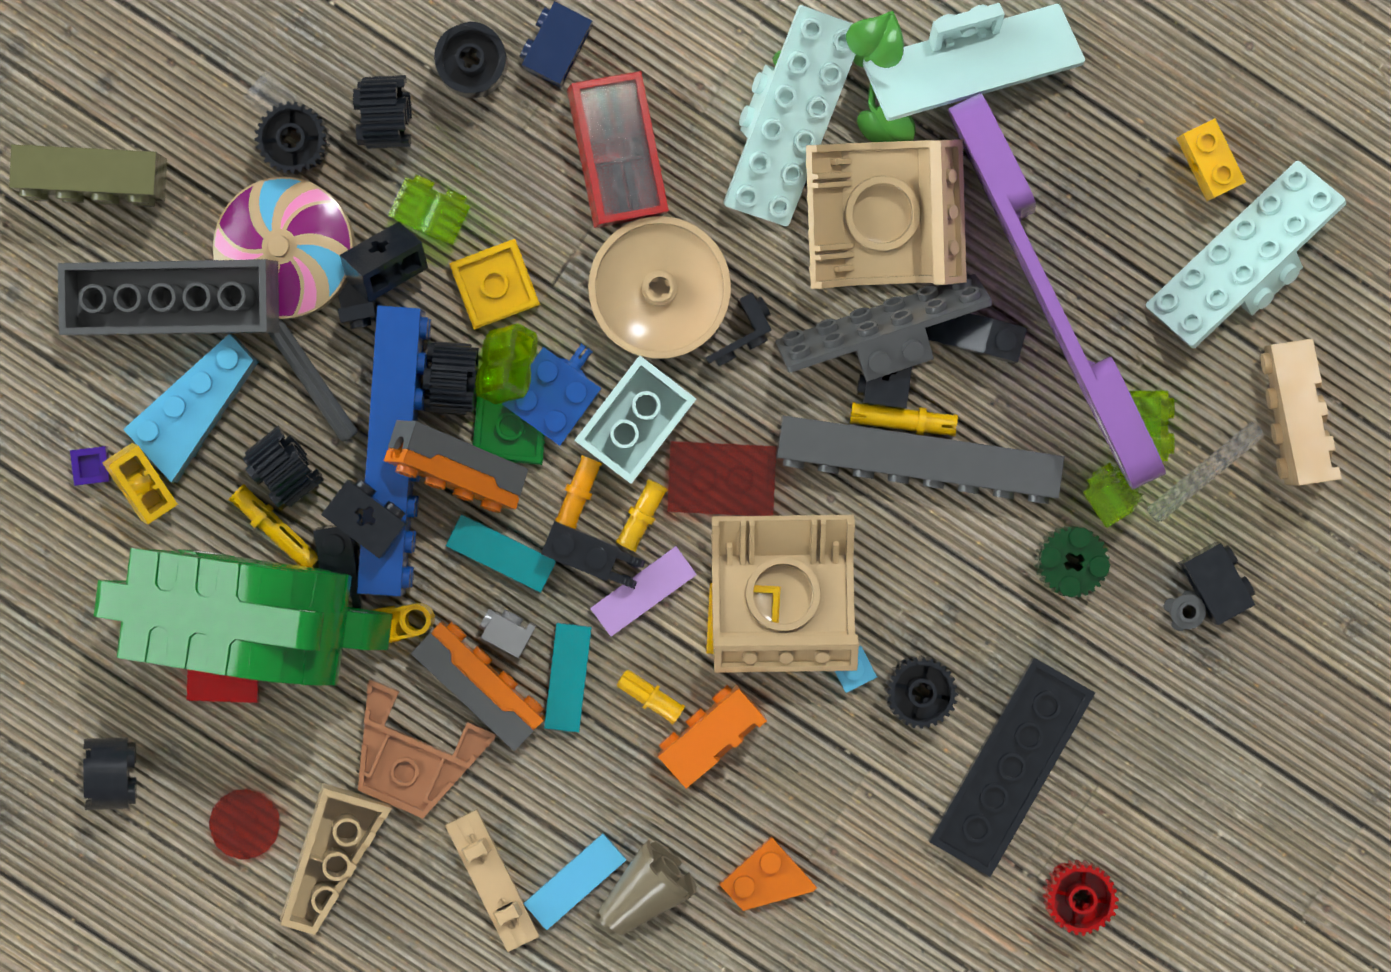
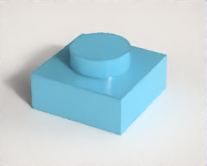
(854, 679)

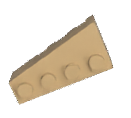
(1298, 413)
(333, 846)

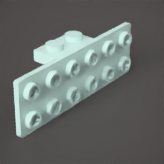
(974, 56)
(787, 113)
(1248, 257)

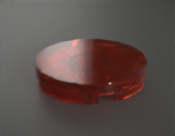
(244, 823)

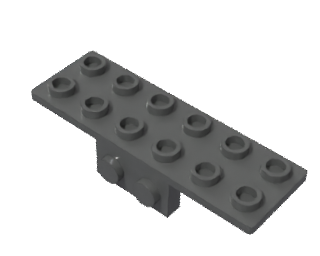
(885, 335)

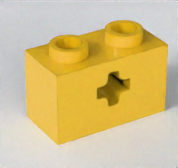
(1211, 159)
(140, 483)

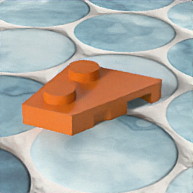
(766, 878)

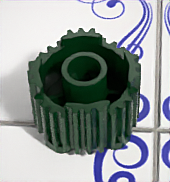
(1092, 561)

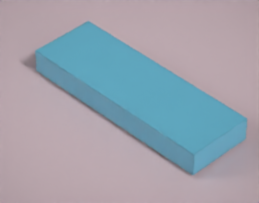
(574, 881)

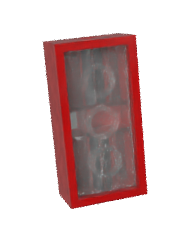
(617, 149)

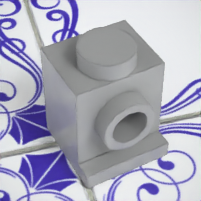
(506, 631)

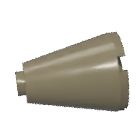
(646, 889)

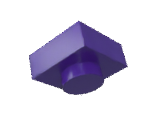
(88, 465)

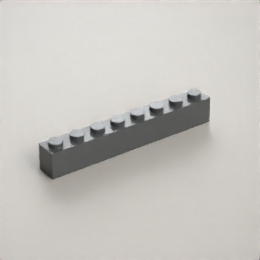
(919, 457)

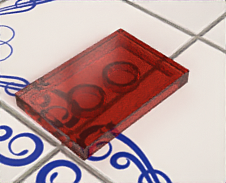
(721, 478)

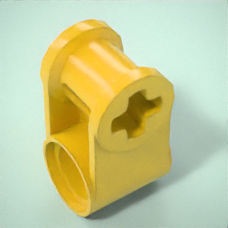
(400, 620)

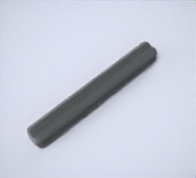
(313, 382)

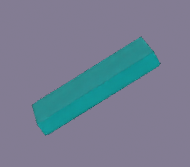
(501, 553)
(567, 677)

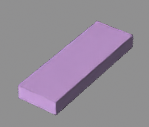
(652, 586)

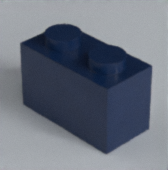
(556, 44)

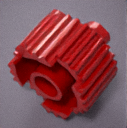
(1090, 913)

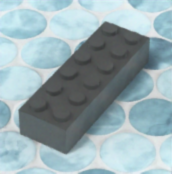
(168, 297)

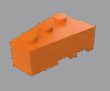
(710, 734)

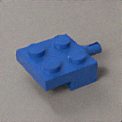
(556, 394)

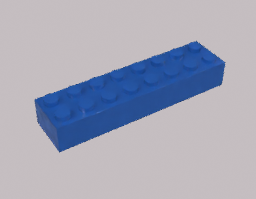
(394, 397)

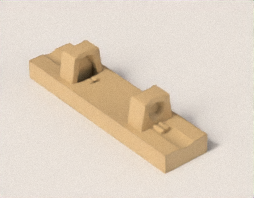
(492, 880)

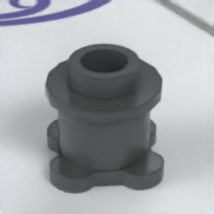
(1176, 606)

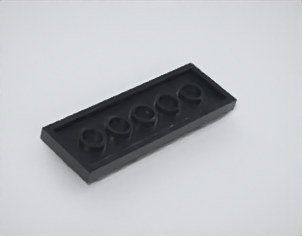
(1011, 766)

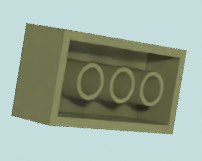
(88, 172)

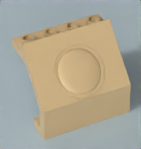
(886, 213)
(816, 576)

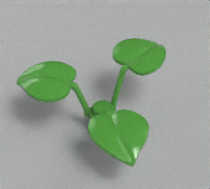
(883, 44)

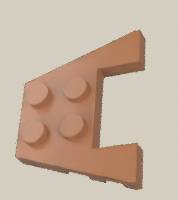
(404, 768)

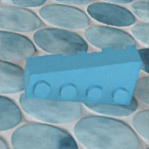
(186, 412)

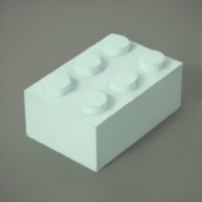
(635, 419)

